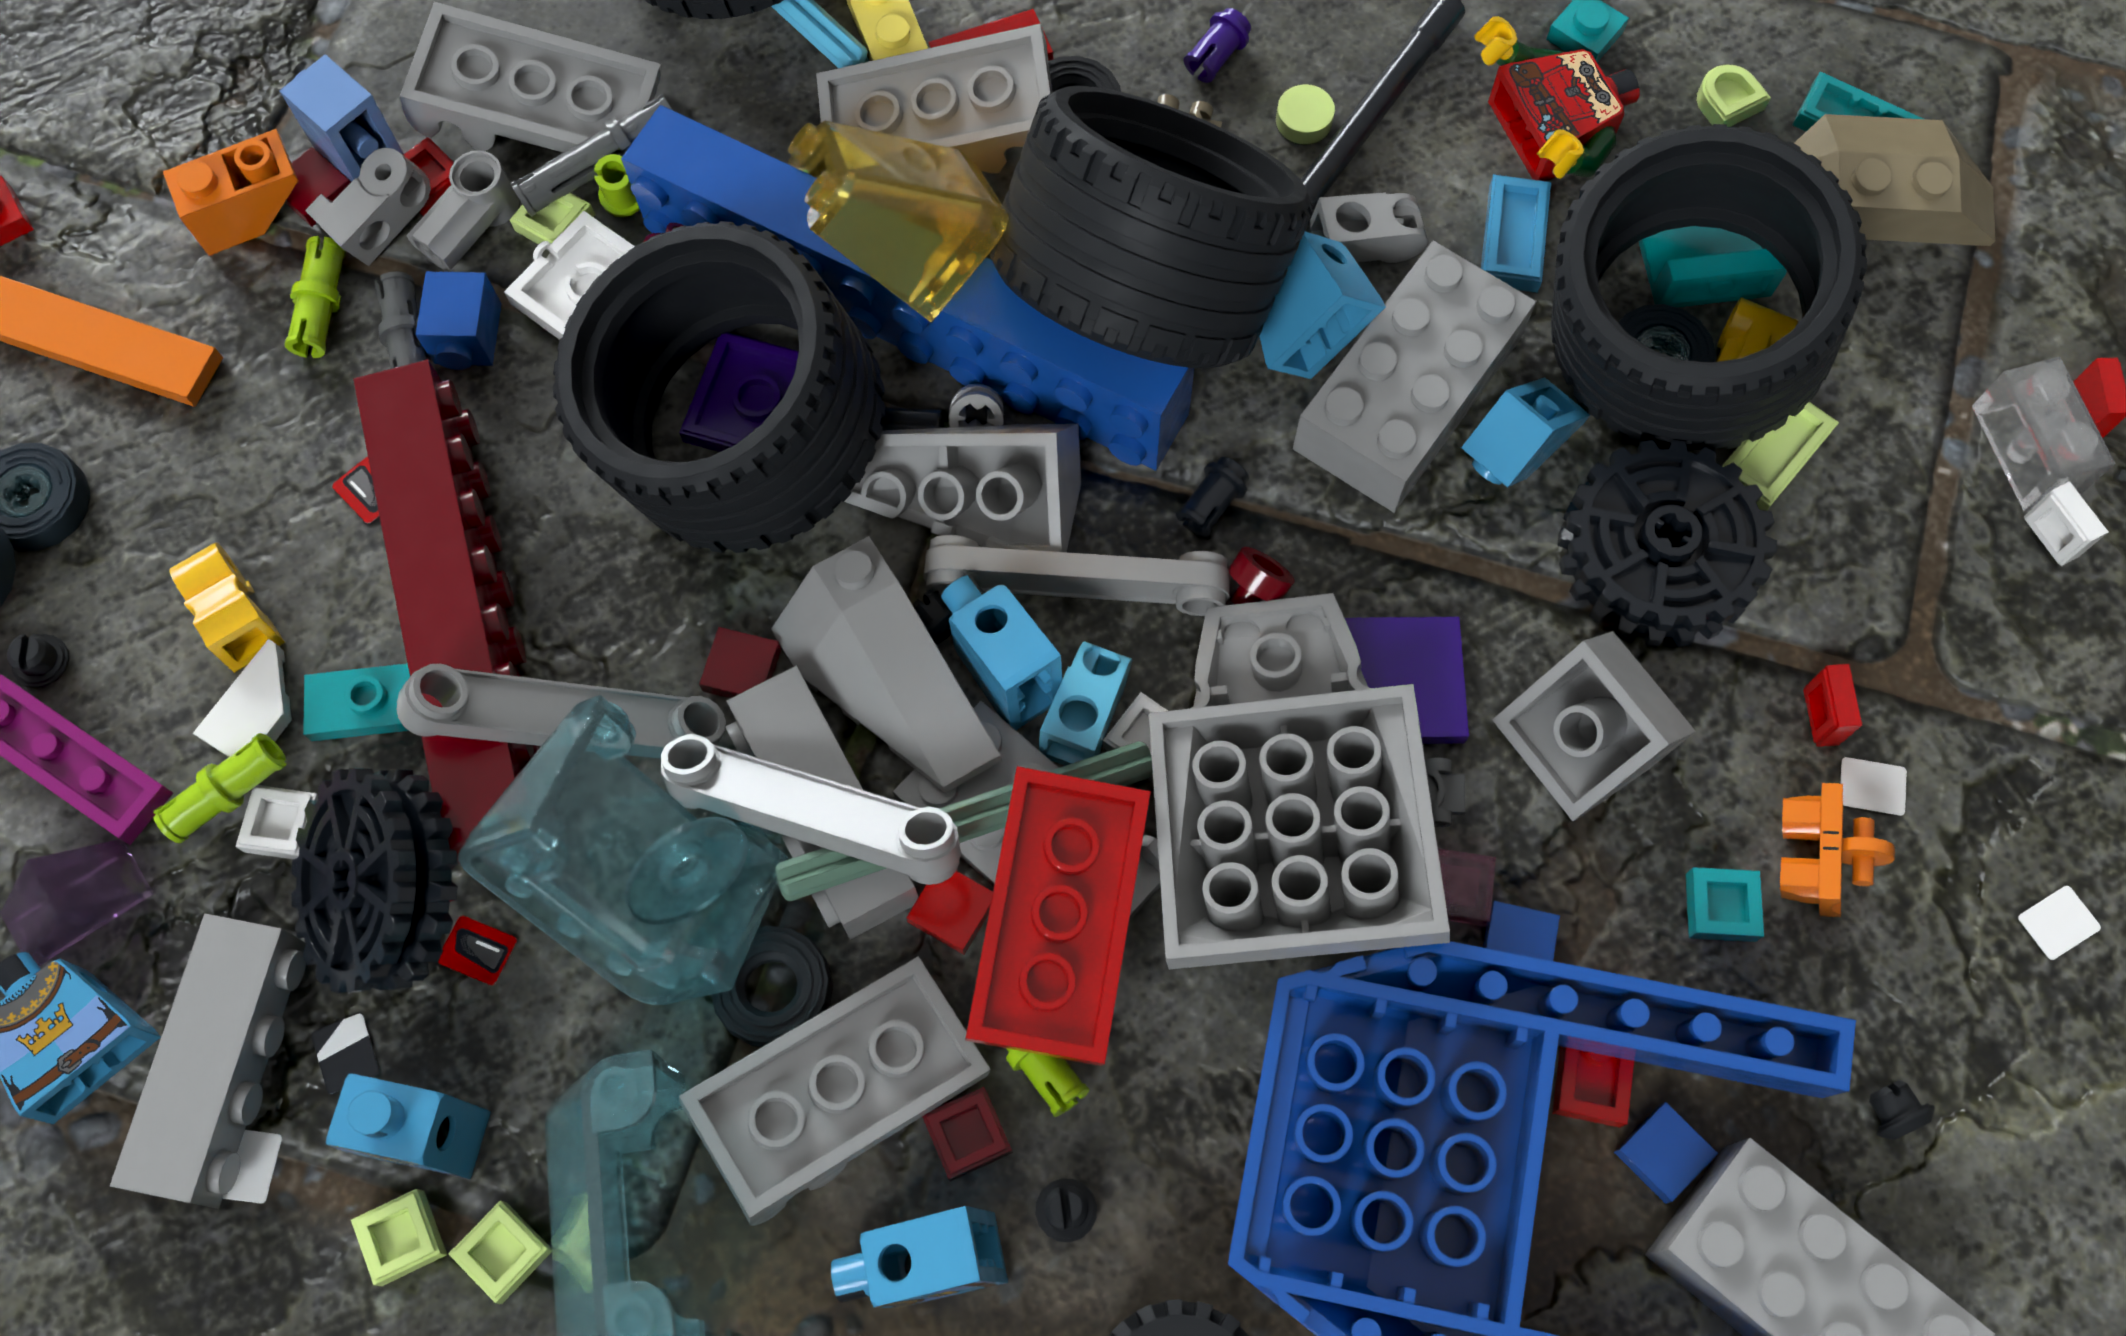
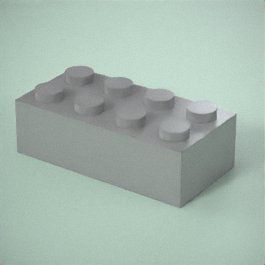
(1412, 375)
(1791, 1262)

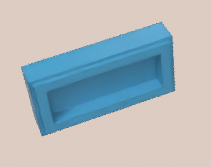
(1516, 231)

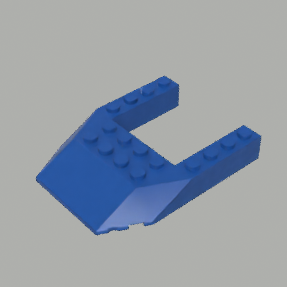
(1414, 1113)

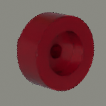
(1258, 577)

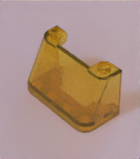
(899, 209)

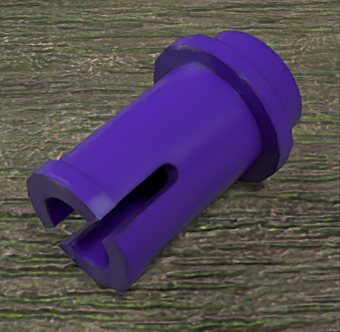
(1226, 34)

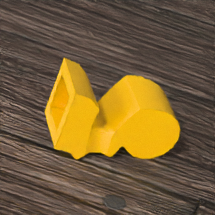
(222, 610)

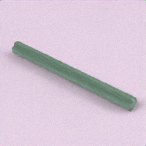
(972, 817)

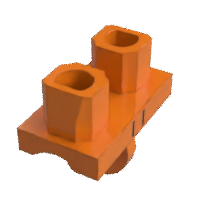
(1821, 879)

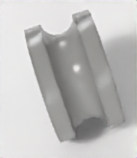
(978, 396)

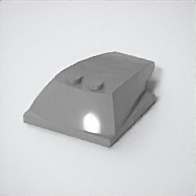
(1292, 797)

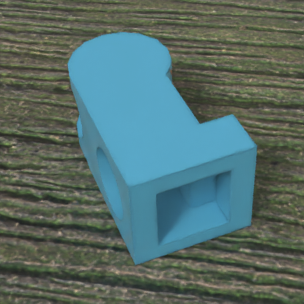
(1084, 705)

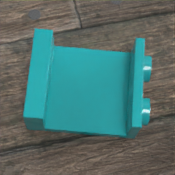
(1707, 267)

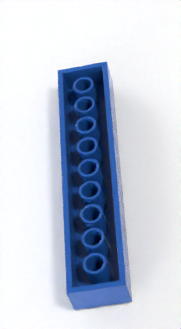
(981, 335)

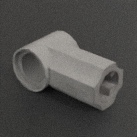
(465, 209)

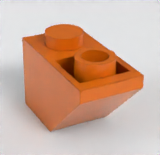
(233, 191)

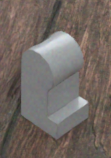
(373, 205)
(1372, 225)

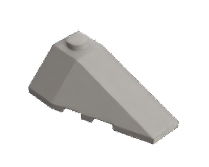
(979, 482)
(876, 660)

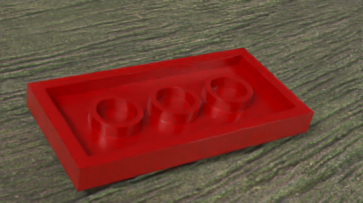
(1059, 916)

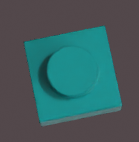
(1587, 26)
(1724, 904)

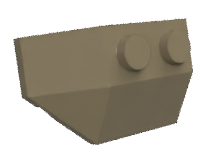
(1905, 178)

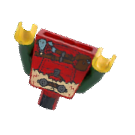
(1554, 103)

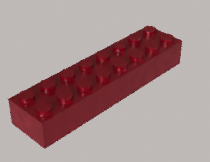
(443, 567)

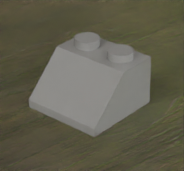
(1593, 724)

